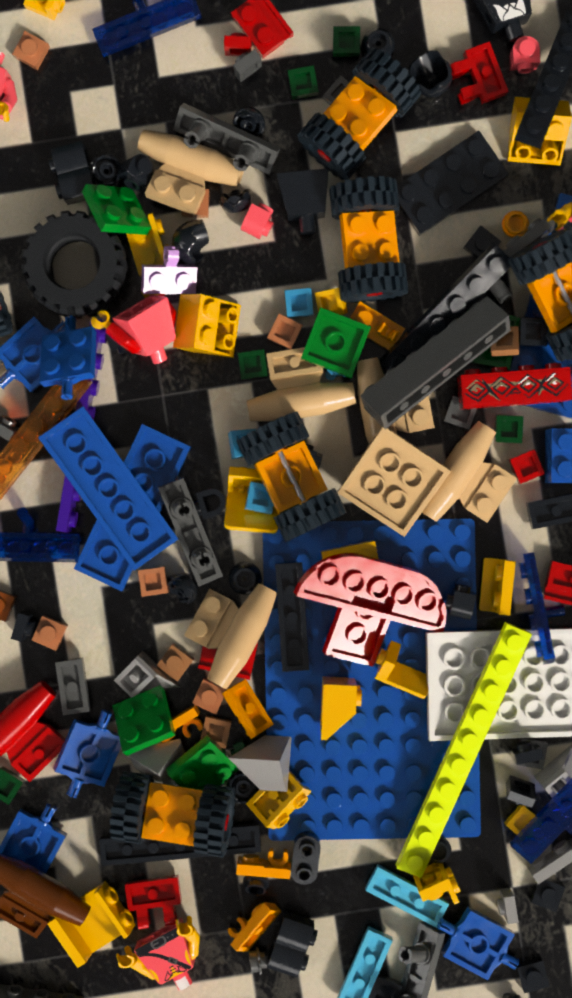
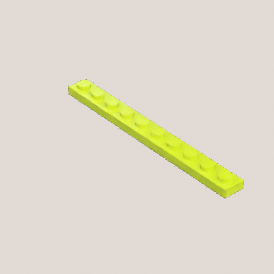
(463, 749)

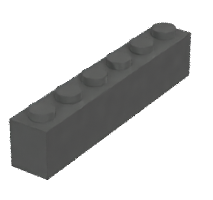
(436, 362)

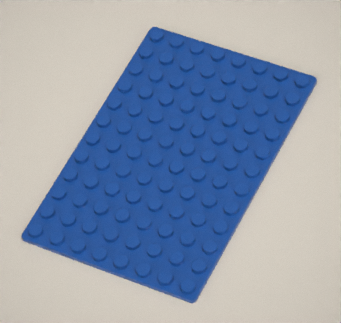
(380, 762)

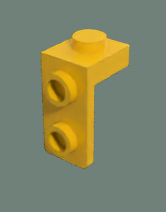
(398, 674)

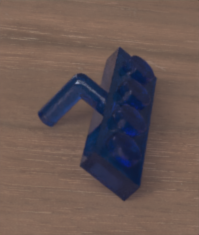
(144, 24)
(38, 546)
(540, 613)
(545, 826)

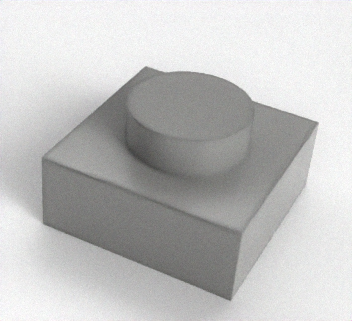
(507, 906)

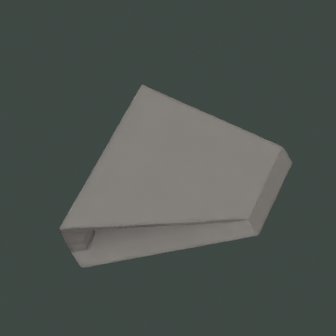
(142, 676)
(157, 758)
(266, 762)
(556, 773)

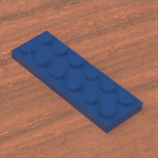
(153, 462)
(108, 488)

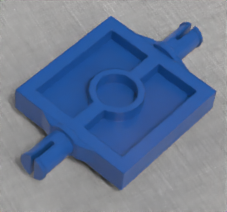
(23, 354)
(68, 357)
(88, 753)
(33, 839)
(477, 943)

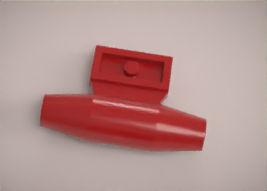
(24, 738)

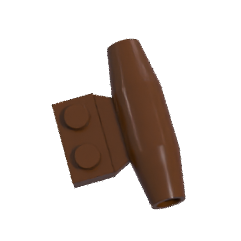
(35, 896)

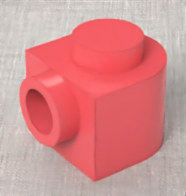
(525, 55)
(258, 221)

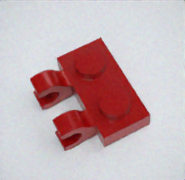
(485, 73)
(154, 893)

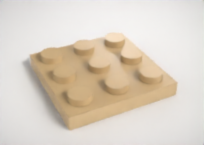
(393, 481)

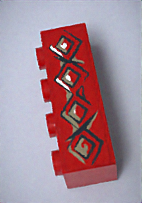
(514, 387)

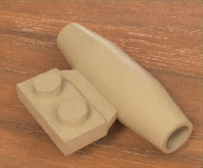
(184, 170)
(298, 389)
(416, 419)
(474, 482)
(231, 630)

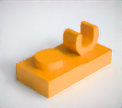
(382, 331)
(247, 709)
(186, 718)
(273, 868)
(253, 928)

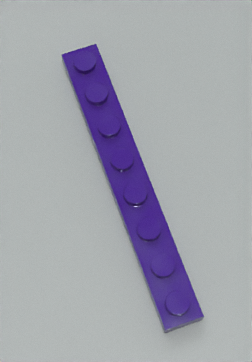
(67, 516)

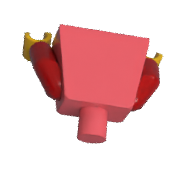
(142, 327)

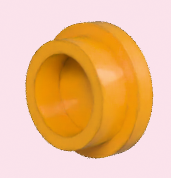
(515, 224)

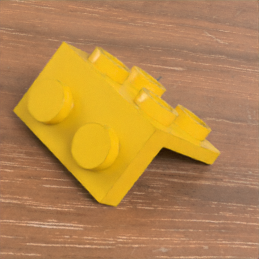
(235, 515)

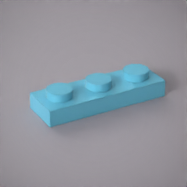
(405, 895)
(366, 964)

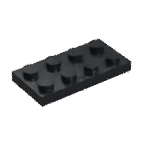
(450, 182)

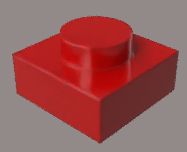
(237, 44)
(526, 466)

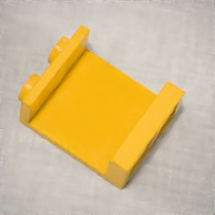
(102, 925)

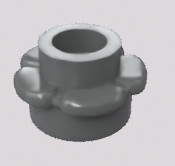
(257, 961)

